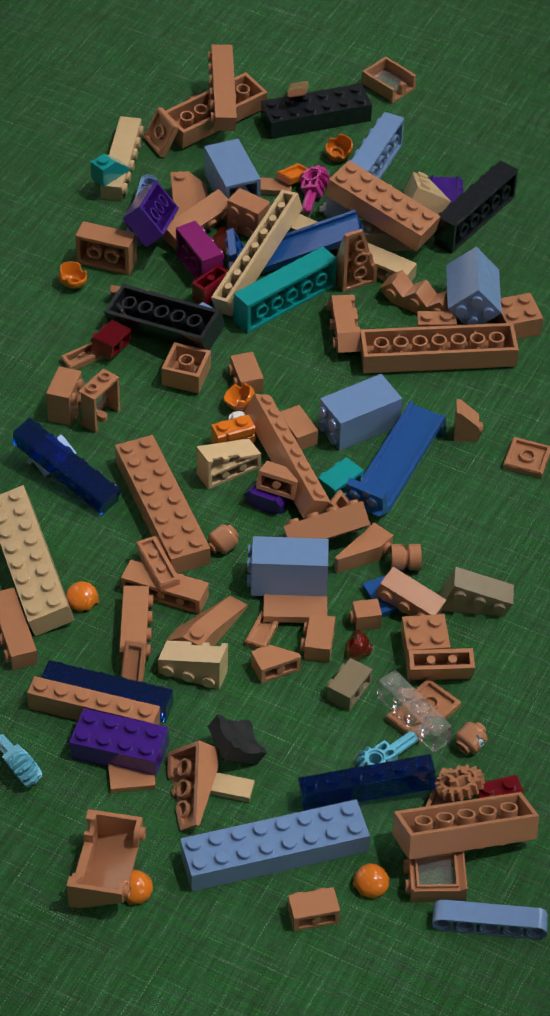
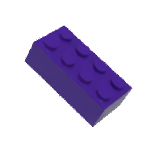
(150, 213)
(119, 742)

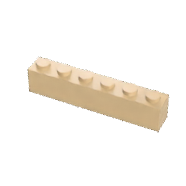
(124, 149)

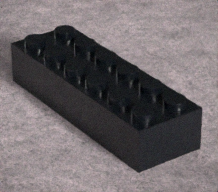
(316, 111)
(476, 206)
(165, 317)

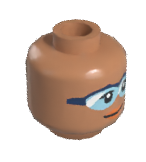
(471, 737)

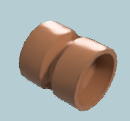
(406, 557)

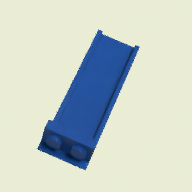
(301, 241)
(396, 459)

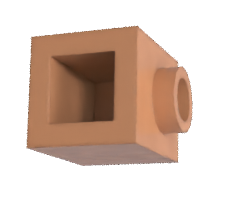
(366, 614)

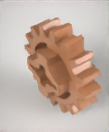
(460, 783)

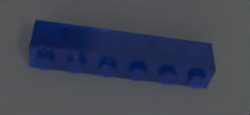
(66, 466)
(111, 685)
(368, 782)

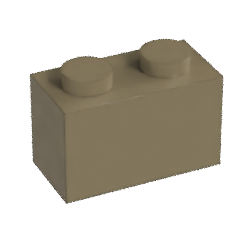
(349, 684)

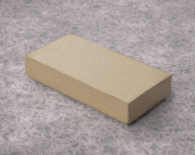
(232, 787)

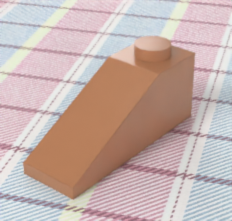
(365, 549)

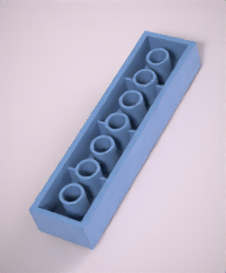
(375, 153)
(274, 845)

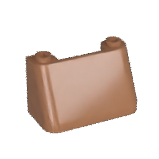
(106, 860)

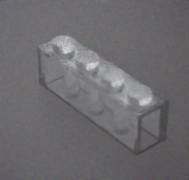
(414, 711)

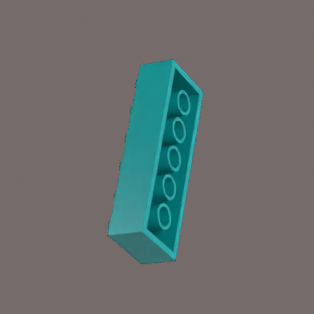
(284, 289)

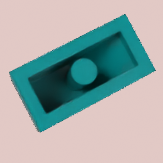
(107, 169)

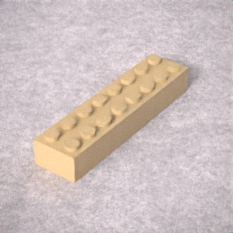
(31, 564)

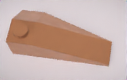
(186, 190)
(355, 262)
(211, 623)
(192, 775)

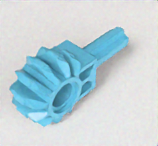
(384, 751)
(20, 762)

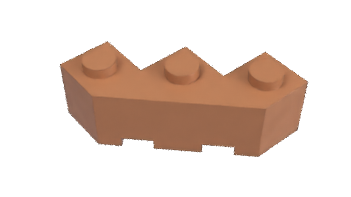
(411, 296)
(344, 323)

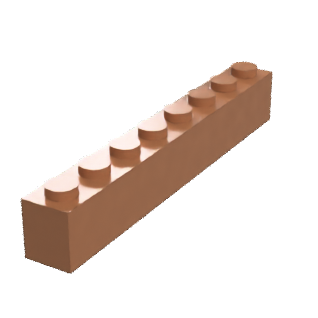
(285, 451)

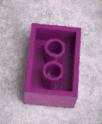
(197, 249)

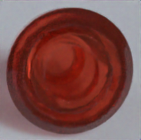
(358, 645)

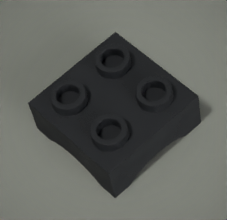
(236, 740)

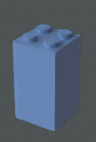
(230, 168)
(473, 288)
(359, 412)
(288, 566)

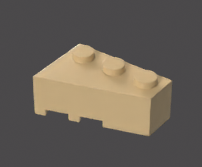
(426, 192)
(226, 461)
(195, 663)

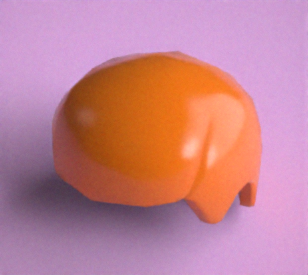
(339, 148)
(72, 275)
(238, 397)
(82, 596)
(371, 881)
(140, 888)

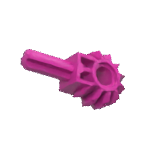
(313, 185)

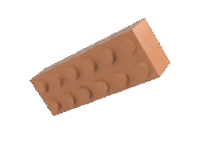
(195, 114)
(382, 205)
(465, 825)

